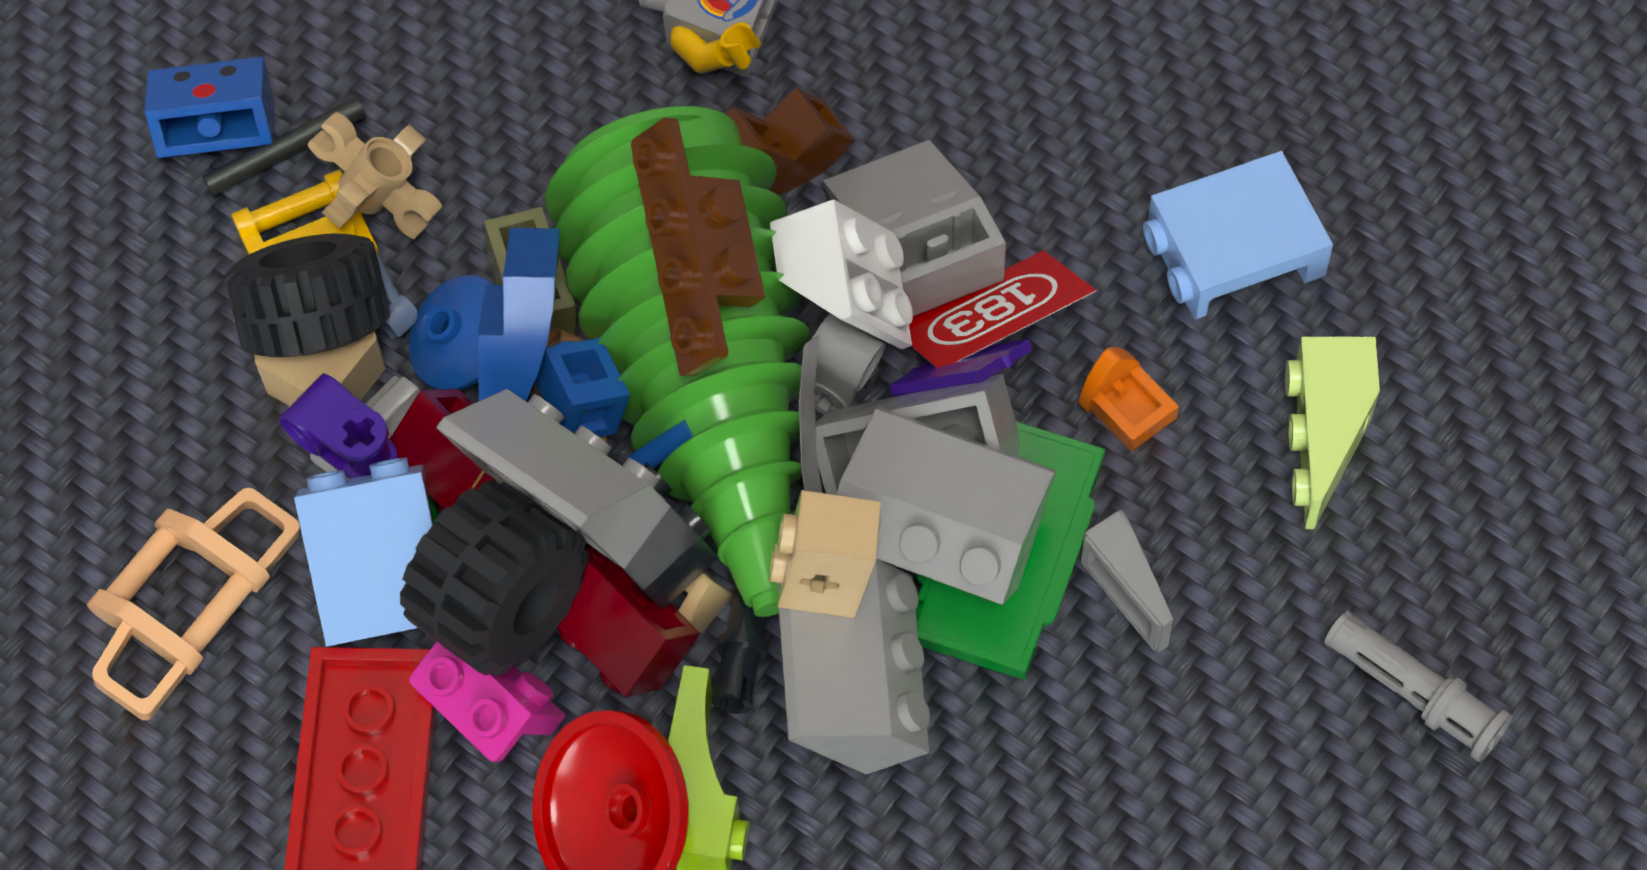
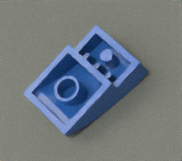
(518, 313)

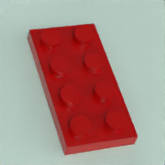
(361, 763)

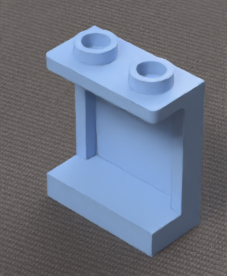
(1236, 231)
(359, 545)

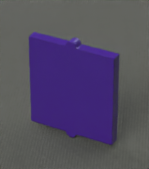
(969, 370)

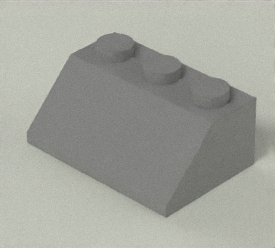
(970, 410)
(560, 470)
(949, 503)
(858, 679)

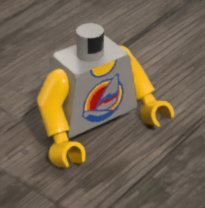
(715, 31)

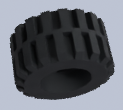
(307, 295)

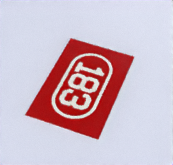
(986, 316)

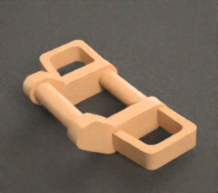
(184, 652)

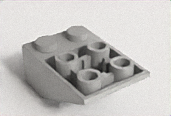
(937, 217)

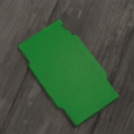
(1009, 634)

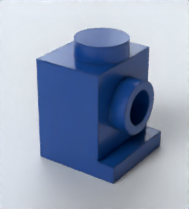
(583, 386)

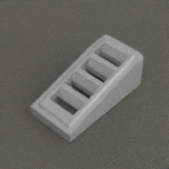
(1122, 571)

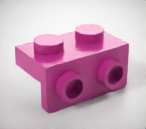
(486, 708)

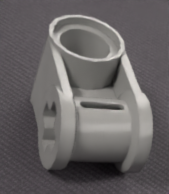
(844, 363)

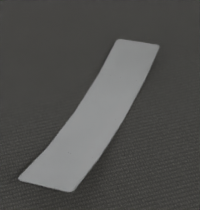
(807, 418)

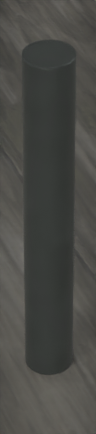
(281, 149)

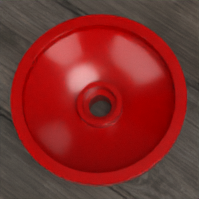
(610, 797)

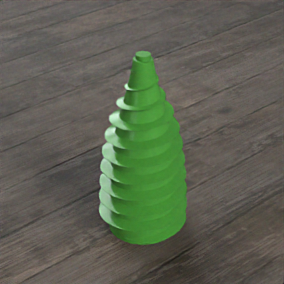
(737, 409)

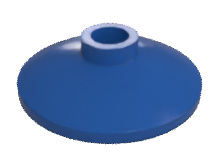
(446, 334)

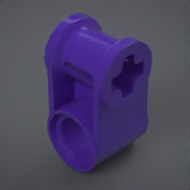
(338, 428)

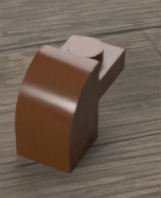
(798, 135)

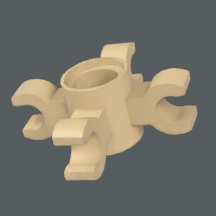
(374, 175)

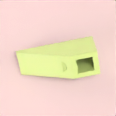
(1335, 404)

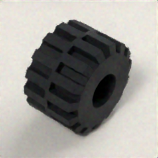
(493, 577)

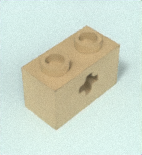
(825, 553)

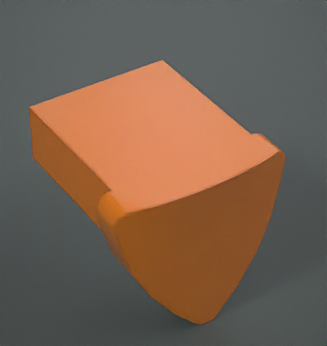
(1126, 398)

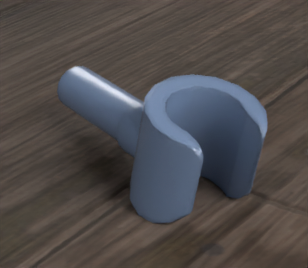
(402, 311)

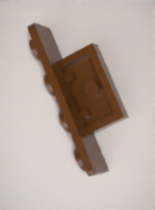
(697, 243)

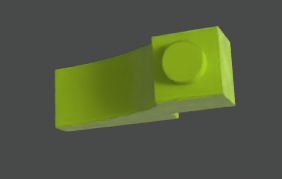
(714, 820)

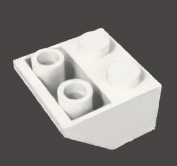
(846, 268)

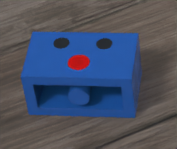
(209, 107)

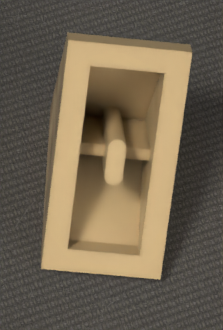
(353, 365)

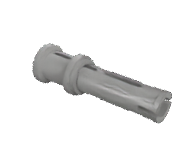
(1441, 700)

